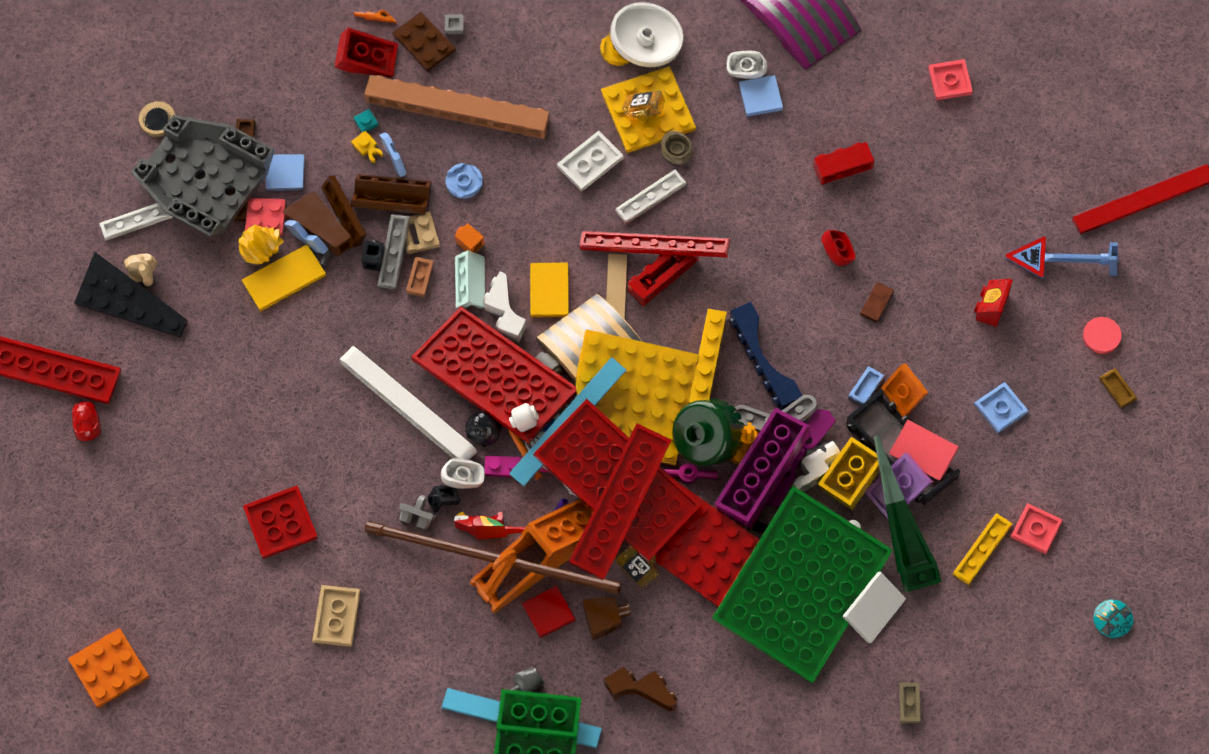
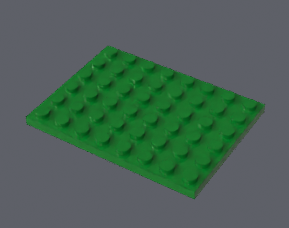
(801, 584)

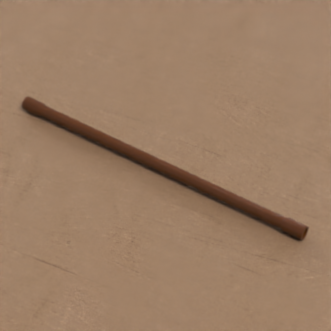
(602, 584)

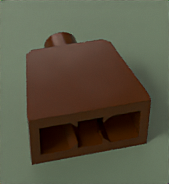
(604, 615)

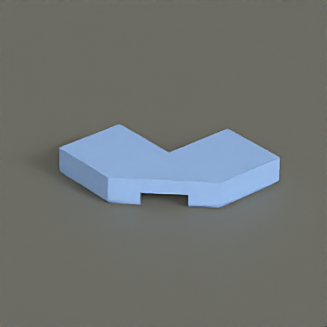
(394, 155)
(300, 233)

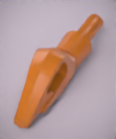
(376, 16)

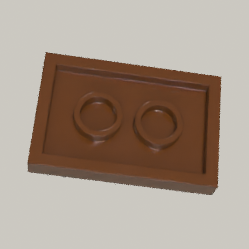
(424, 41)

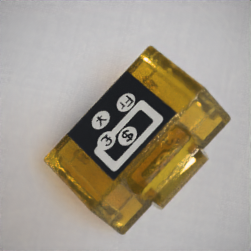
(643, 104)
(637, 567)

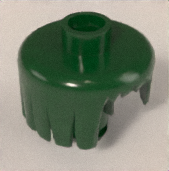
(707, 432)

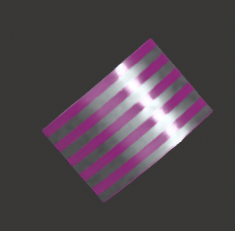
(807, 26)

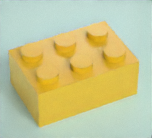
(850, 473)

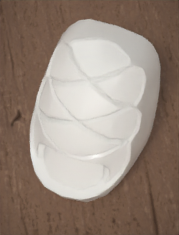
(746, 64)
(462, 474)

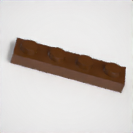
(343, 209)

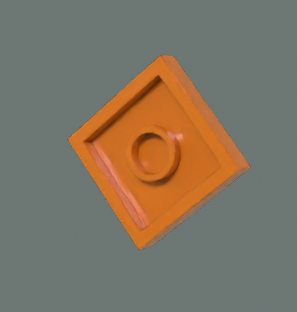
(904, 390)

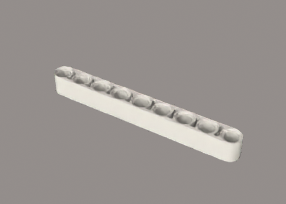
(407, 404)

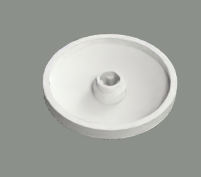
(646, 34)

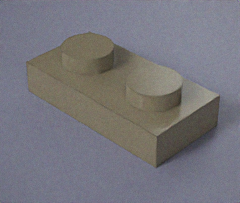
(909, 703)

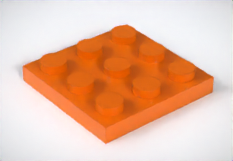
(108, 668)

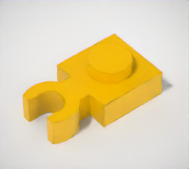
(366, 145)

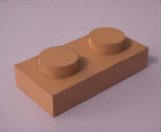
(420, 277)

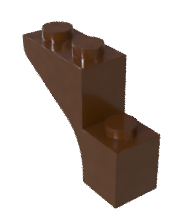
(650, 687)

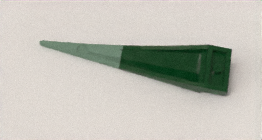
(911, 552)

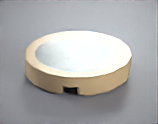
(155, 117)

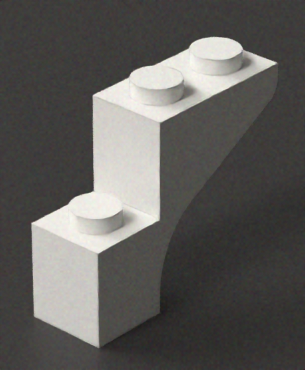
(497, 302)

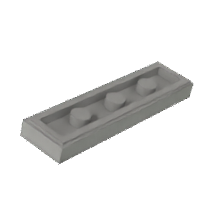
(393, 252)

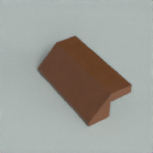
(391, 194)

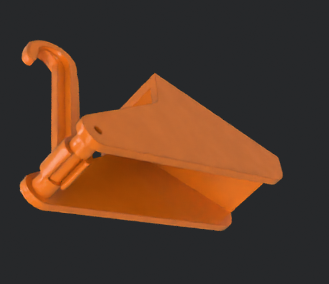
(557, 536)

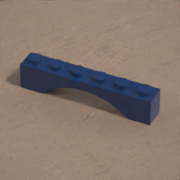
(781, 387)

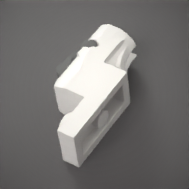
(816, 465)

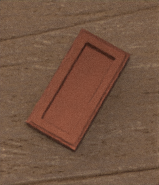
(876, 302)

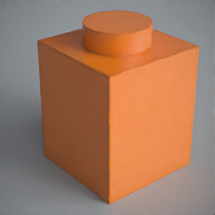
(469, 238)

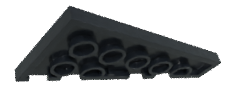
(117, 295)

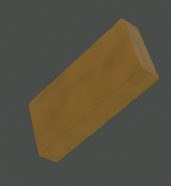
(1118, 388)

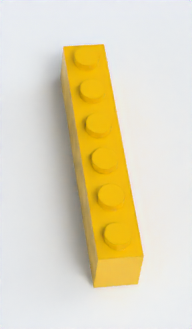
(708, 355)

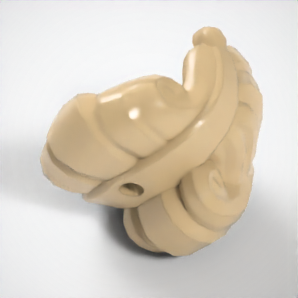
(141, 268)

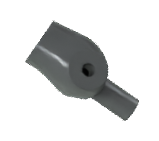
(527, 680)

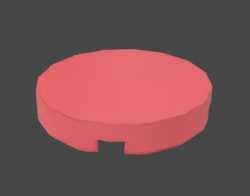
(1102, 335)

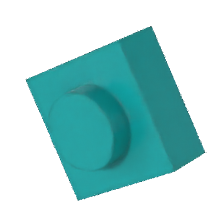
(365, 121)

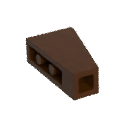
(319, 221)

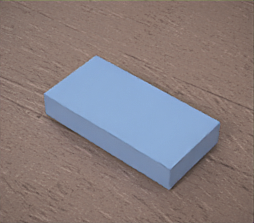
(866, 386)

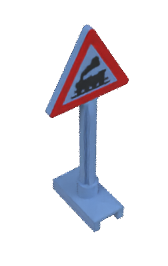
(1034, 255)

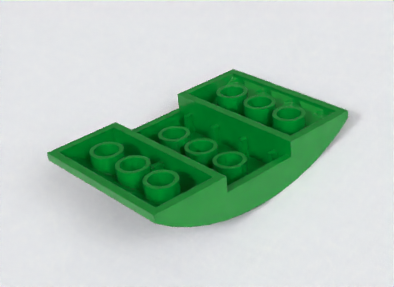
(537, 723)

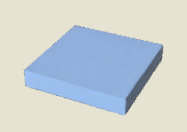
(760, 95)
(286, 173)
(1001, 407)

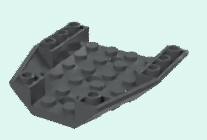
(207, 147)

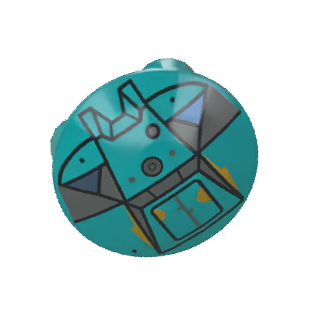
(1113, 618)

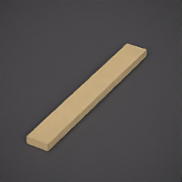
(617, 282)

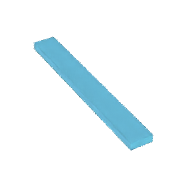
(594, 392)
(489, 709)

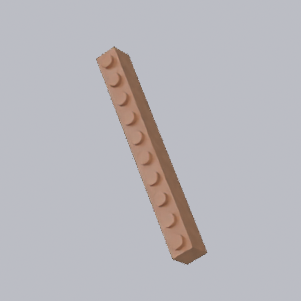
(457, 106)

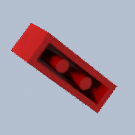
(843, 163)

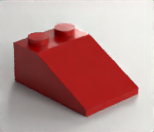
(365, 54)

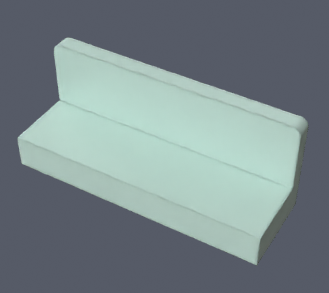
(469, 279)

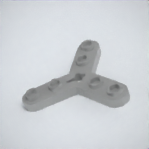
(800, 409)

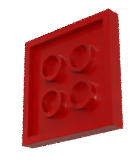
(280, 522)

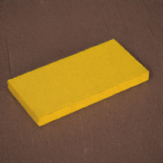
(283, 277)

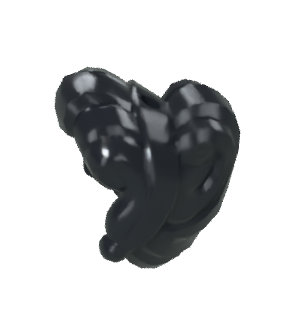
(482, 429)

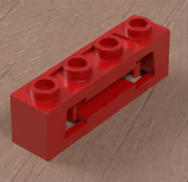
(641, 286)

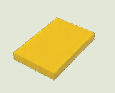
(549, 290)

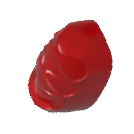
(838, 247)
(85, 421)

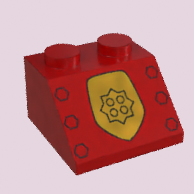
(993, 301)

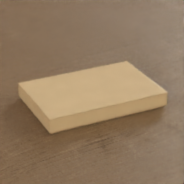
(336, 615)

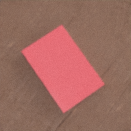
(926, 448)

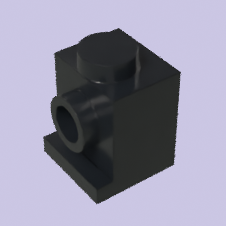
(368, 259)

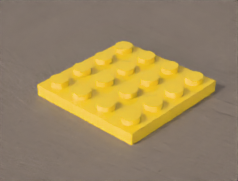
(648, 130)

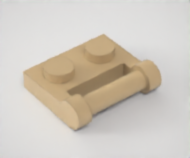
(425, 232)

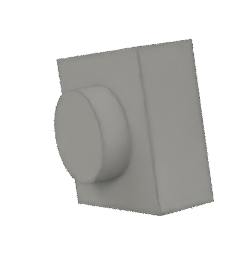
(454, 24)

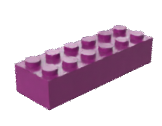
(763, 468)

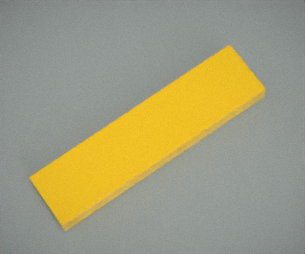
(982, 549)

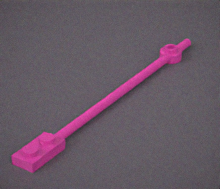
(501, 467)

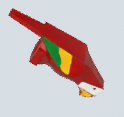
(485, 526)

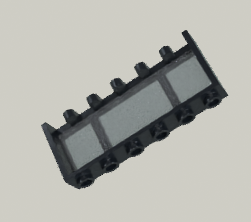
(881, 419)

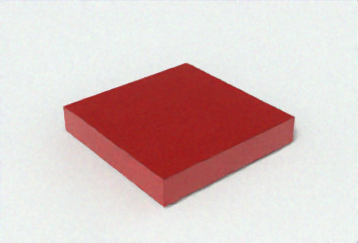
(548, 611)

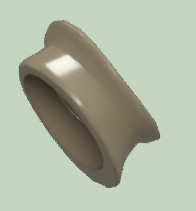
(676, 147)

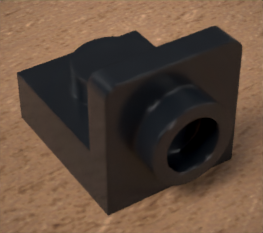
(443, 496)

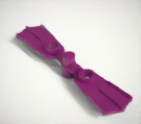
(819, 425)

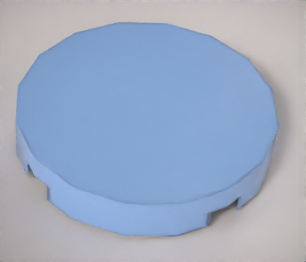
(469, 181)

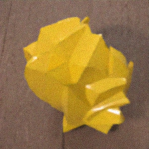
(259, 244)

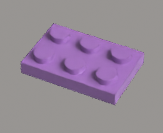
(910, 479)

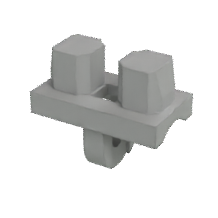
(408, 511)

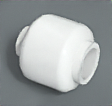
(524, 417)

